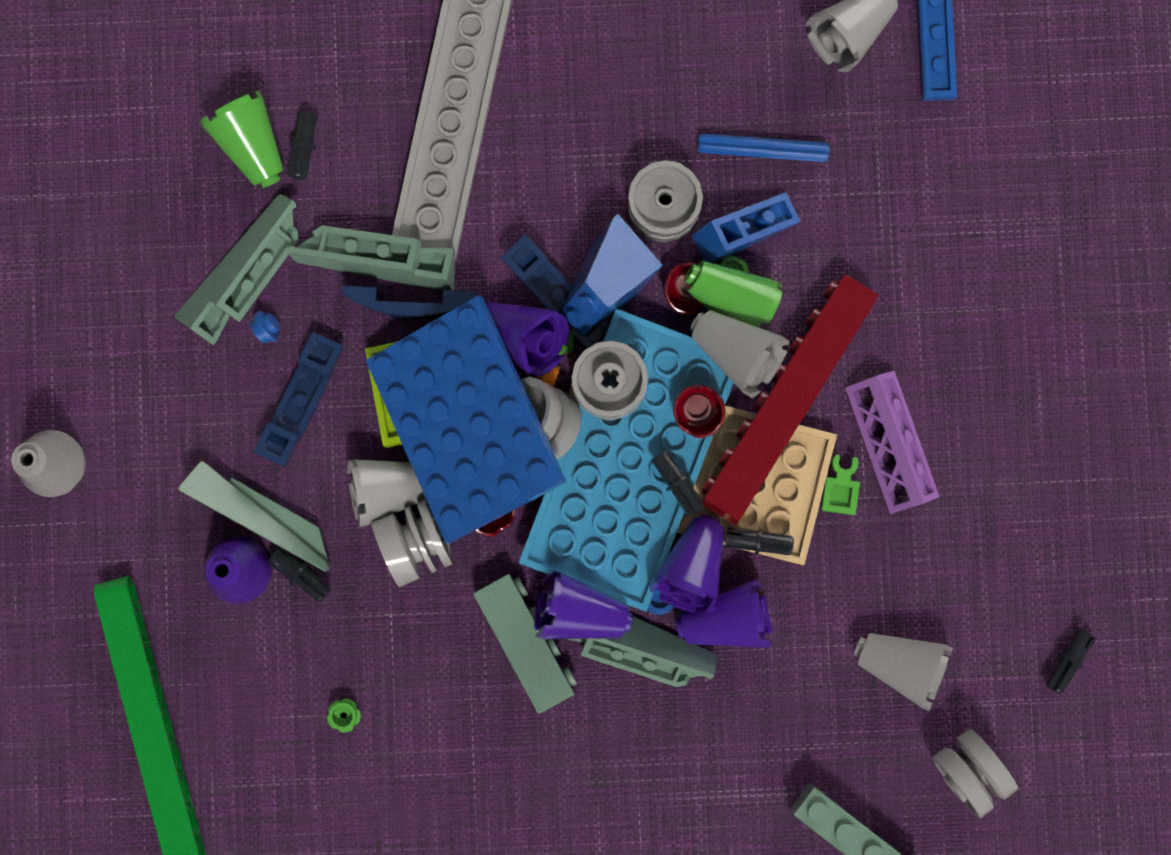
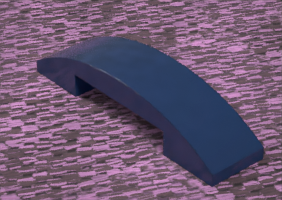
(547, 284)
(369, 299)
(300, 400)

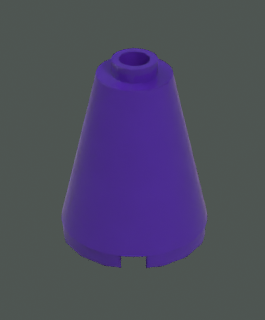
(531, 335)
(693, 567)
(237, 569)
(578, 611)
(737, 621)

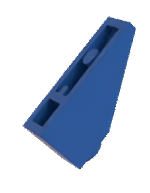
(745, 228)

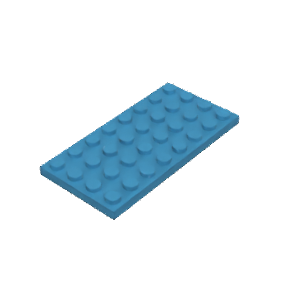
(613, 513)

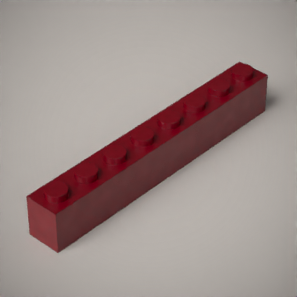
(789, 400)

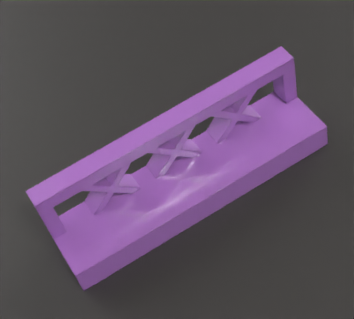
(902, 438)

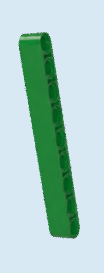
(148, 718)

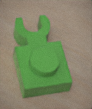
(840, 493)

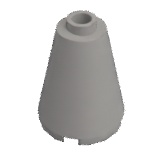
(848, 30)
(740, 349)
(49, 463)
(381, 488)
(905, 665)

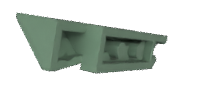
(378, 257)
(242, 272)
(257, 514)
(652, 654)

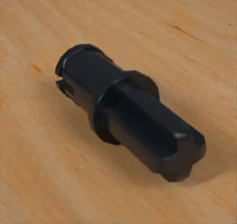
(302, 145)
(678, 483)
(759, 541)
(299, 574)
(1070, 660)

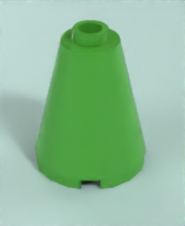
(247, 138)
(734, 292)

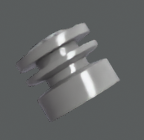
(411, 543)

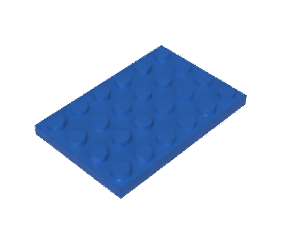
(465, 420)

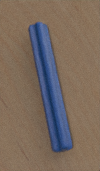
(763, 147)

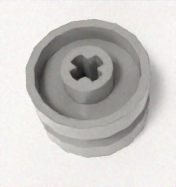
(674, 183)
(606, 360)
(556, 412)
(979, 769)

